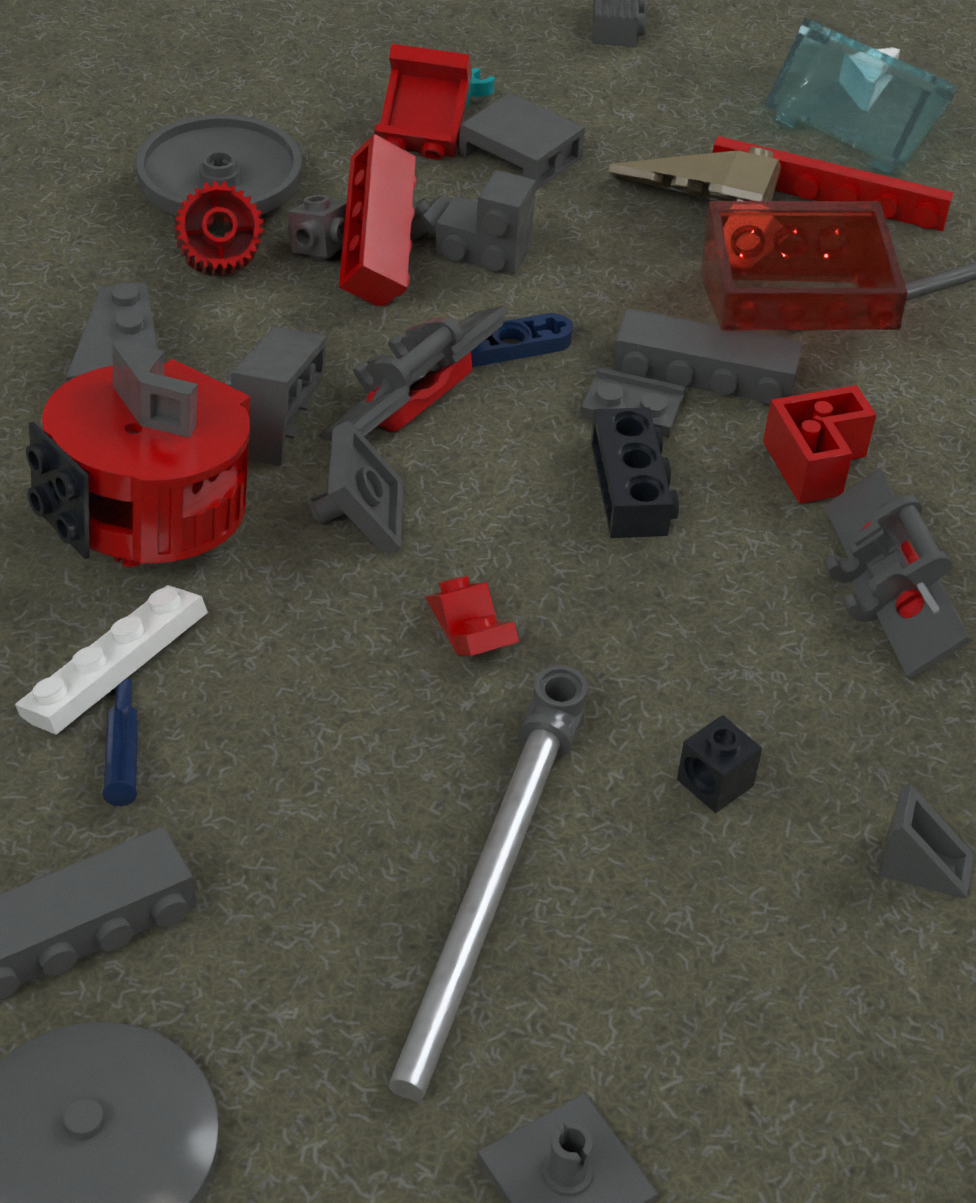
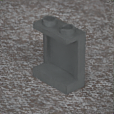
(524, 136)

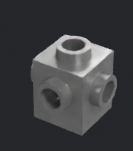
(317, 227)

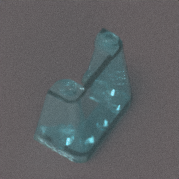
(858, 95)

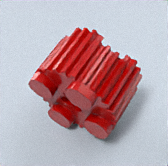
(196, 218)

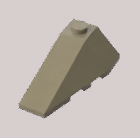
(710, 176)

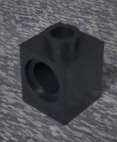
(719, 763)

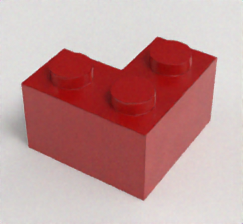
(816, 439)

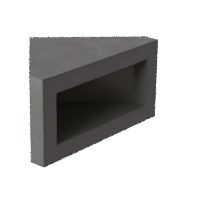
(924, 848)

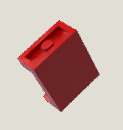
(425, 100)

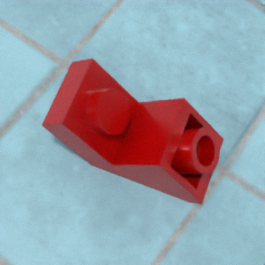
(469, 617)

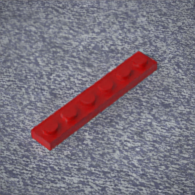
(833, 182)

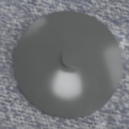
(219, 149)
(104, 1119)

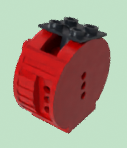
(137, 487)

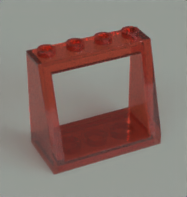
(802, 244)

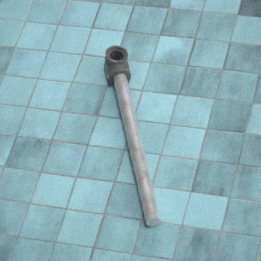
(546, 733)

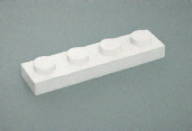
(110, 659)

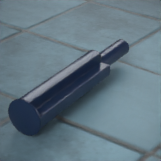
(121, 749)

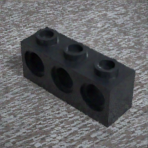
(633, 473)

